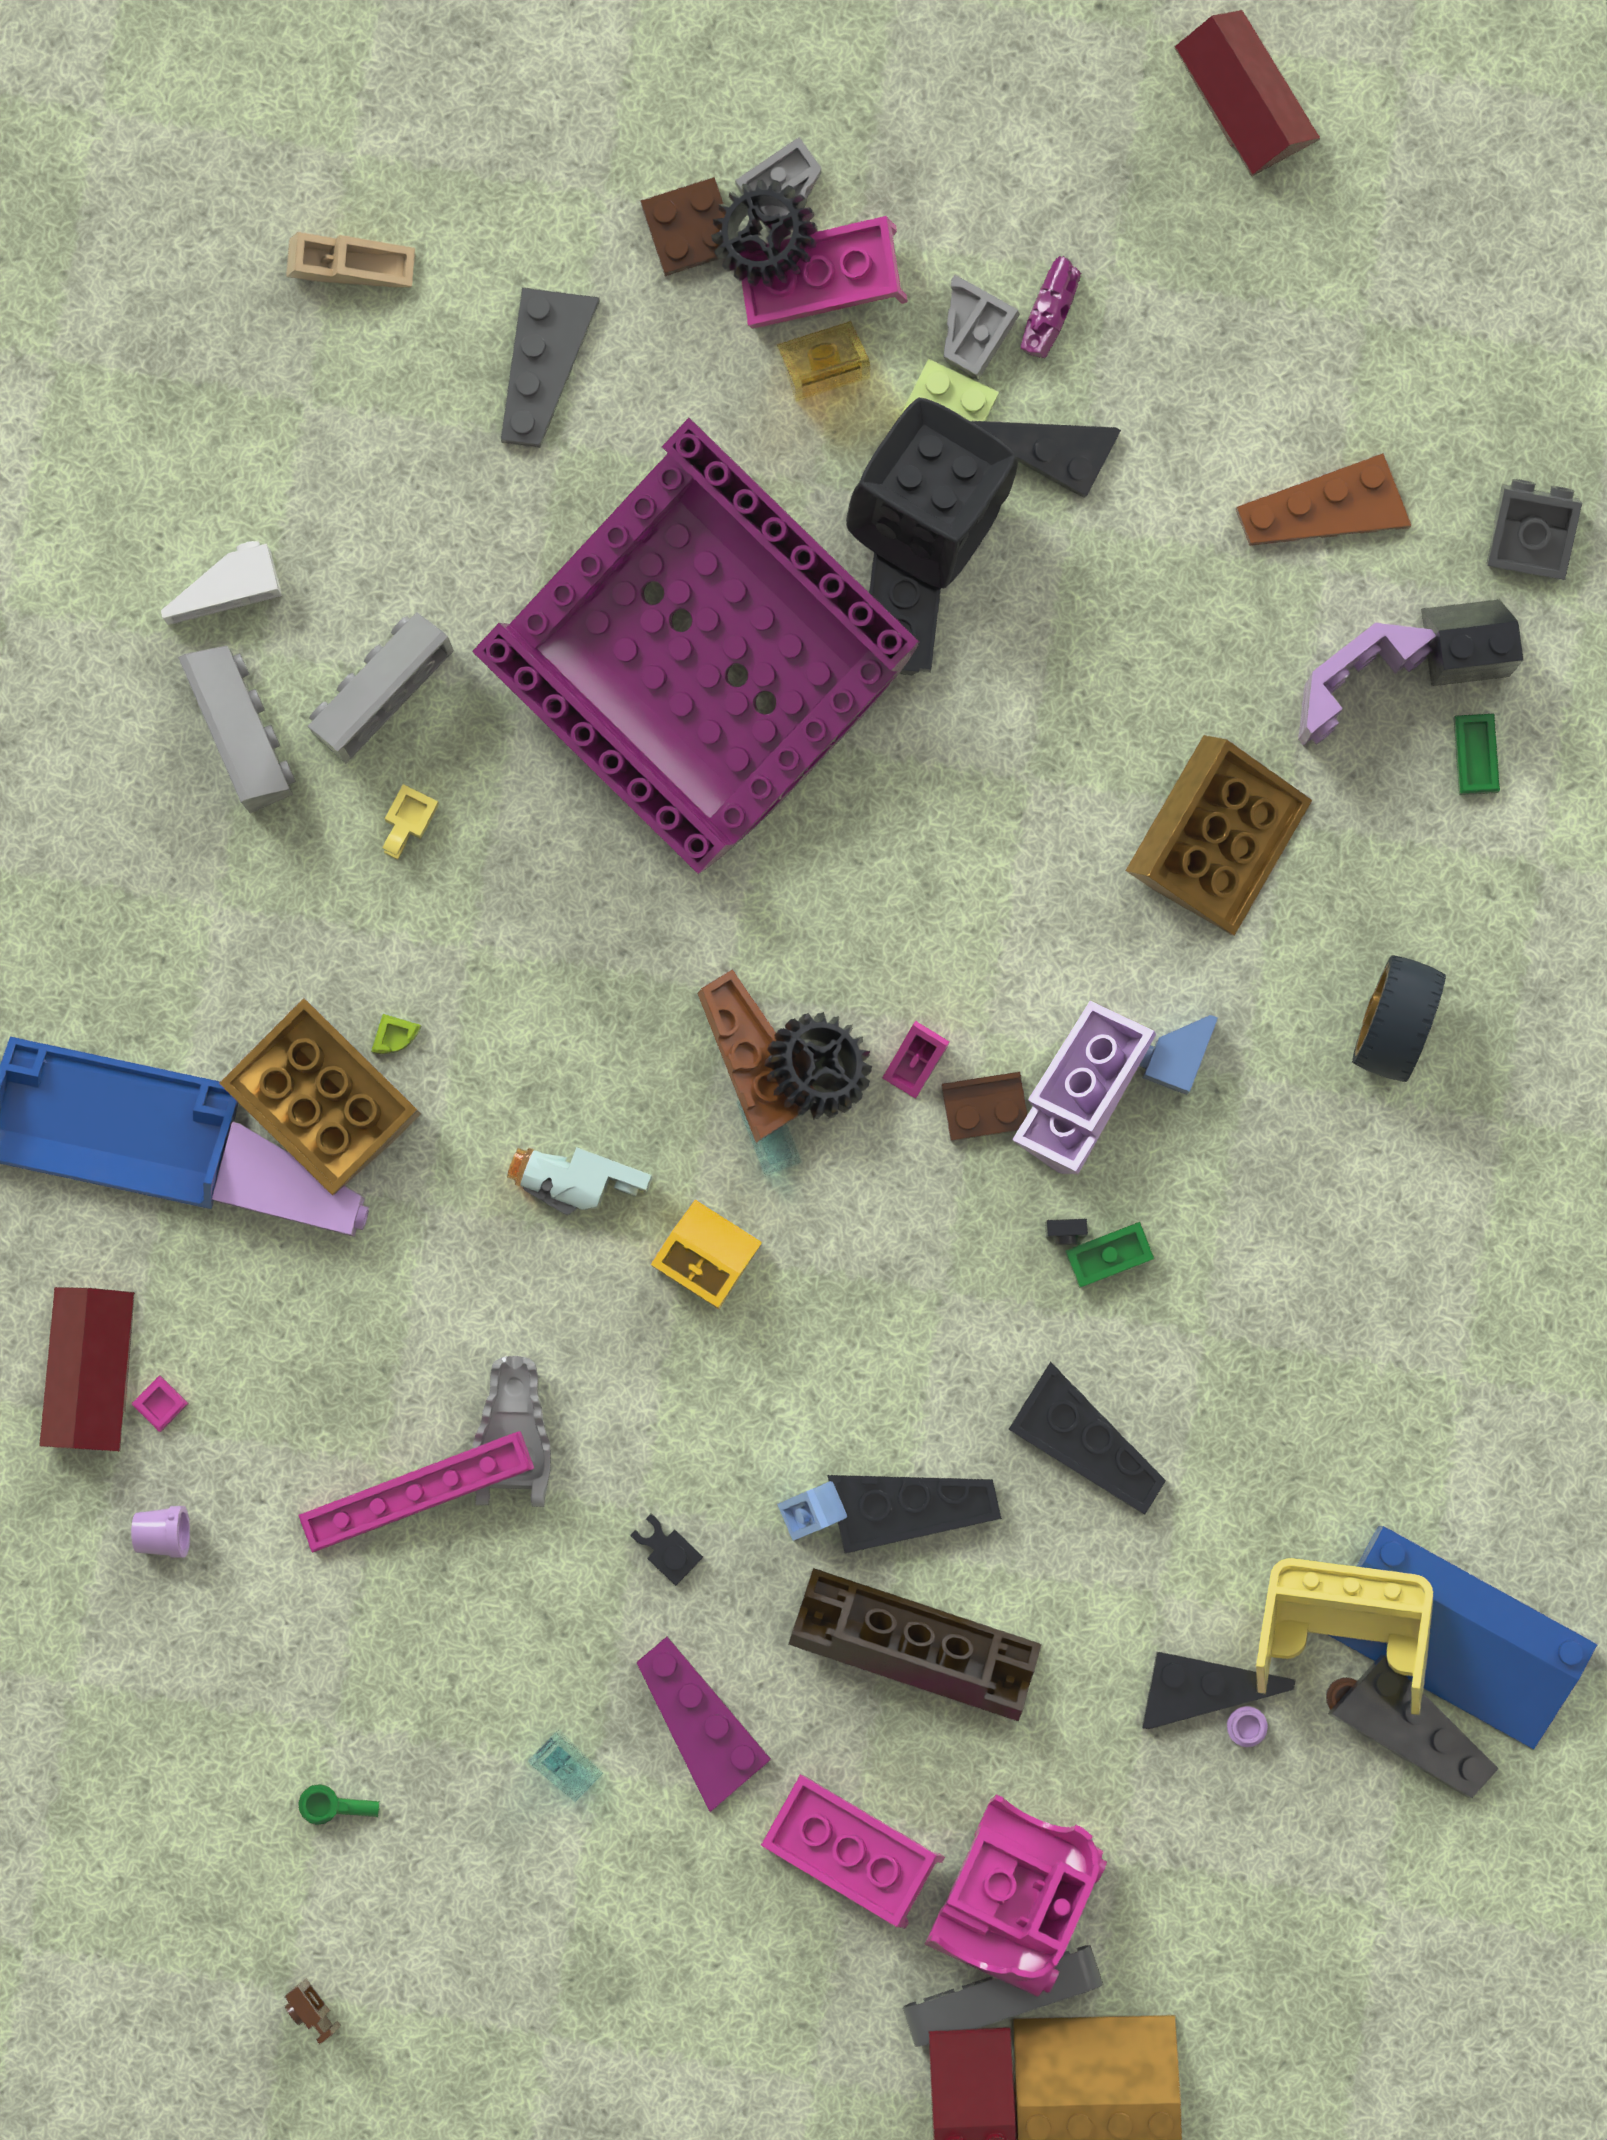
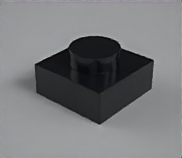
(1066, 1230)

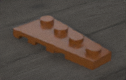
(743, 1042)

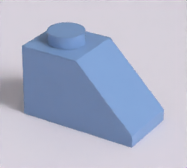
(1178, 1055)

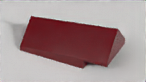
(1245, 91)
(87, 1369)

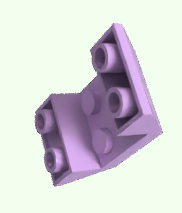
(1397, 646)

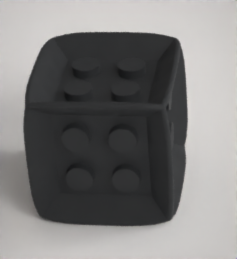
(931, 492)

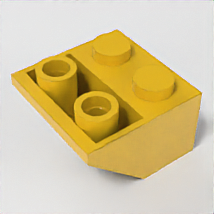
(706, 1254)

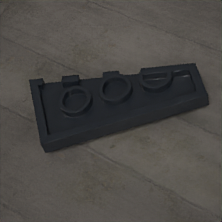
(1080, 1437)
(905, 1508)
(1382, 1712)

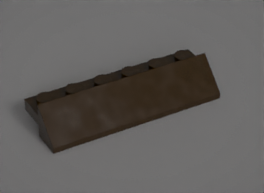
(915, 1644)

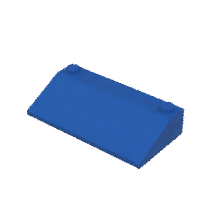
(112, 1122)
(1483, 1644)

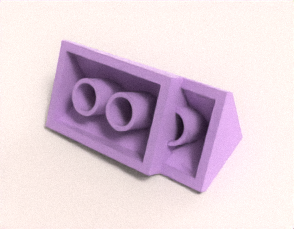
(1082, 1088)

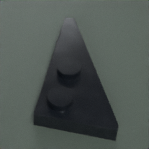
(1059, 452)
(1195, 1687)

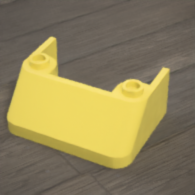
(1347, 1604)

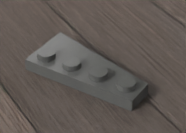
(544, 351)

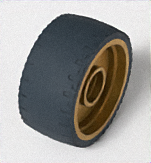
(1399, 1018)

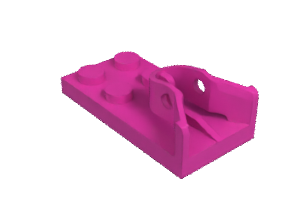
(845, 270)
(850, 1851)

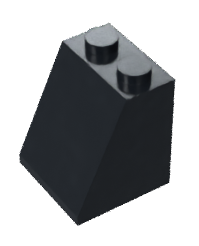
(1472, 642)

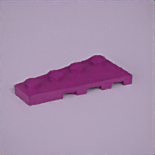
(704, 1729)

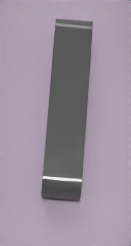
(995, 2000)

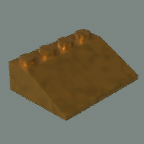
(1219, 833)
(319, 1097)
(1097, 2078)

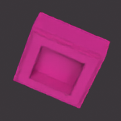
(160, 1403)

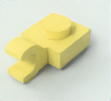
(409, 815)

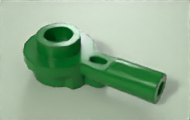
(320, 1804)

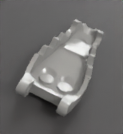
(512, 1408)

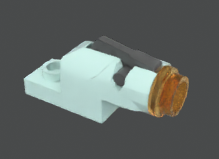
(576, 1183)

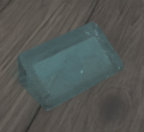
(774, 1151)

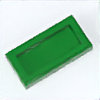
(1476, 754)

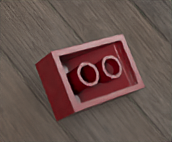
(972, 2084)

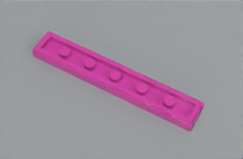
(416, 1491)

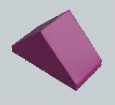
(916, 1059)

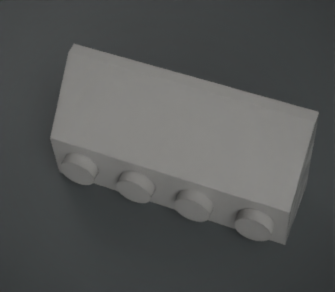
(381, 686)
(237, 727)

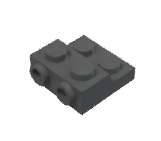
(1534, 529)

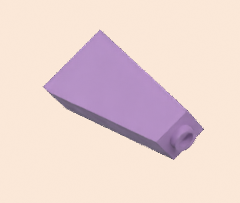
(274, 1183)

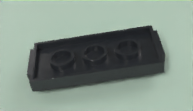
(912, 604)

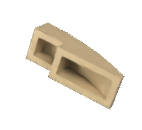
(349, 261)

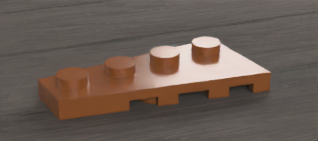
(1334, 504)

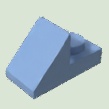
(812, 1510)

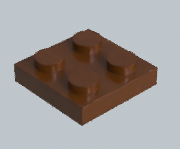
(684, 225)

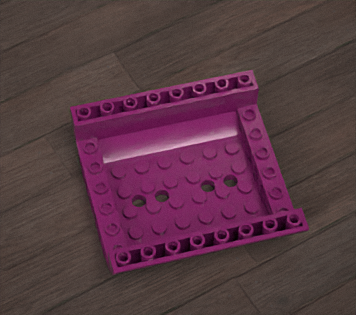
(657, 702)

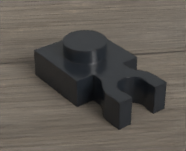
(671, 1554)

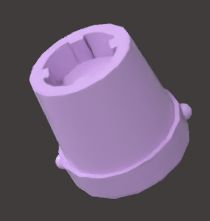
(162, 1532)

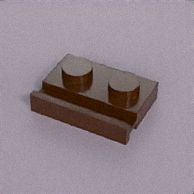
(984, 1106)
(308, 2008)

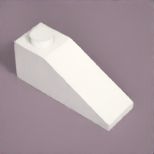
(232, 582)

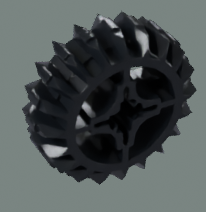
(779, 226)
(839, 1043)

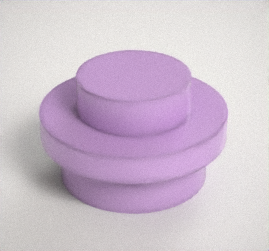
(1247, 1726)

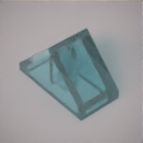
(565, 1765)

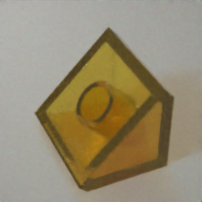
(824, 361)

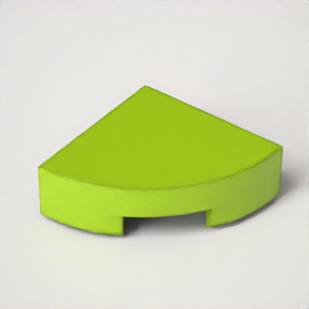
(394, 1034)

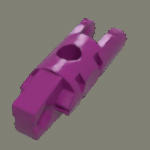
(1050, 308)

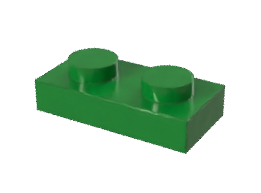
(1109, 1254)

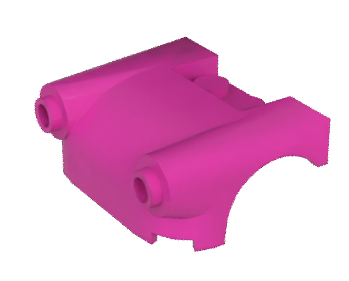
(1018, 1897)

